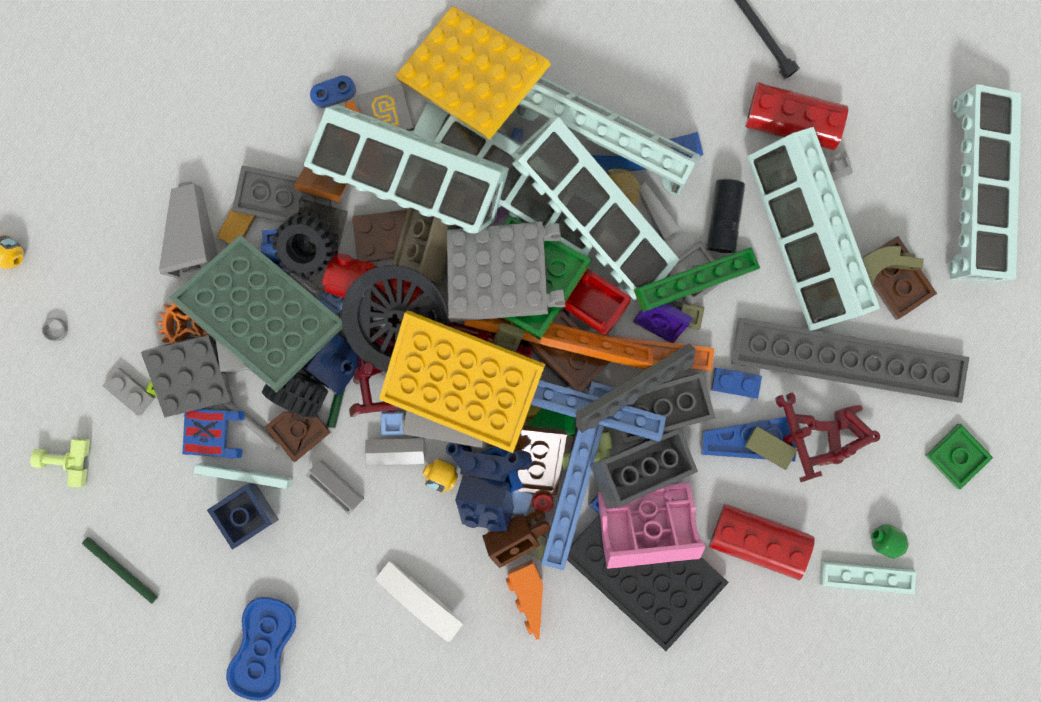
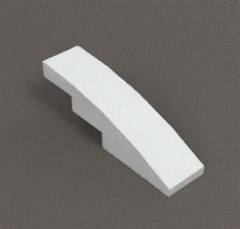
(419, 601)

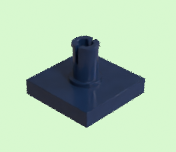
(333, 365)

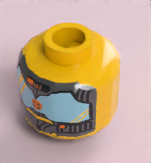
(10, 252)
(440, 475)

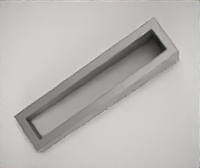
(660, 217)

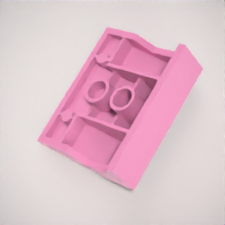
(651, 528)

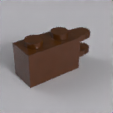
(518, 540)

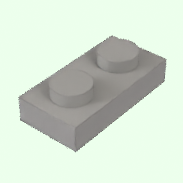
(128, 391)

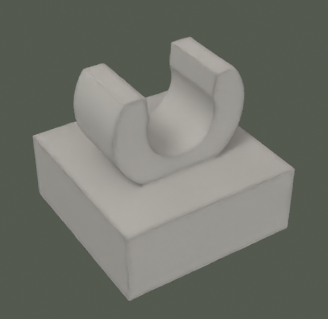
(839, 165)

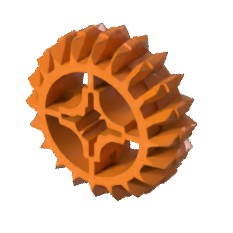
(173, 313)

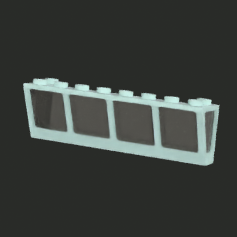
(611, 132)
(407, 168)
(989, 184)
(518, 192)
(594, 206)
(812, 230)

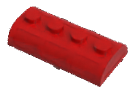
(787, 112)
(345, 270)
(597, 302)
(762, 542)

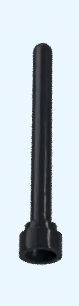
(786, 66)

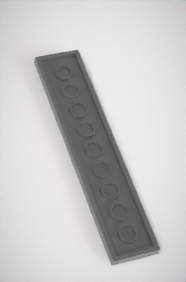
(850, 360)

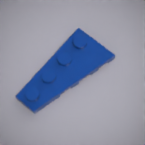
(730, 440)

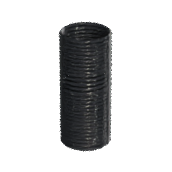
(727, 209)

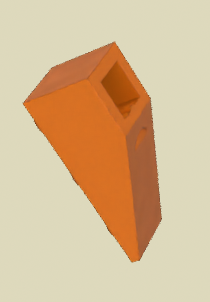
(529, 589)

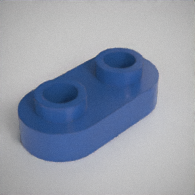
(333, 94)

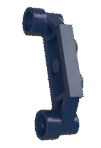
(487, 465)

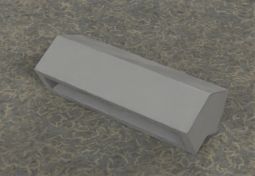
(395, 451)
(334, 487)

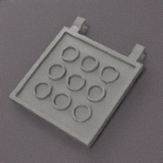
(500, 272)

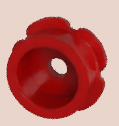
(547, 506)

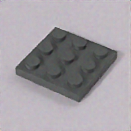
(187, 375)

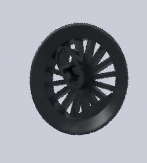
(359, 310)

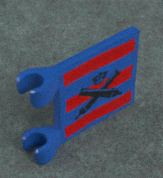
(207, 433)

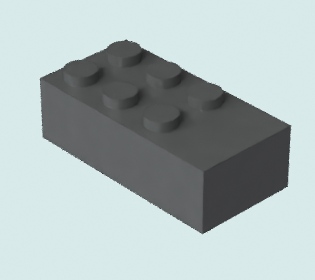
(680, 400)
(643, 468)

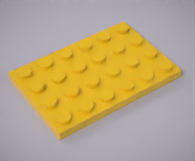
(472, 71)
(461, 381)

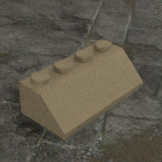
(423, 245)

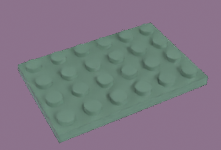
(257, 312)

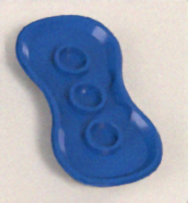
(256, 666)

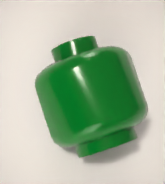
(889, 541)

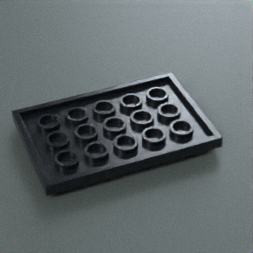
(654, 596)

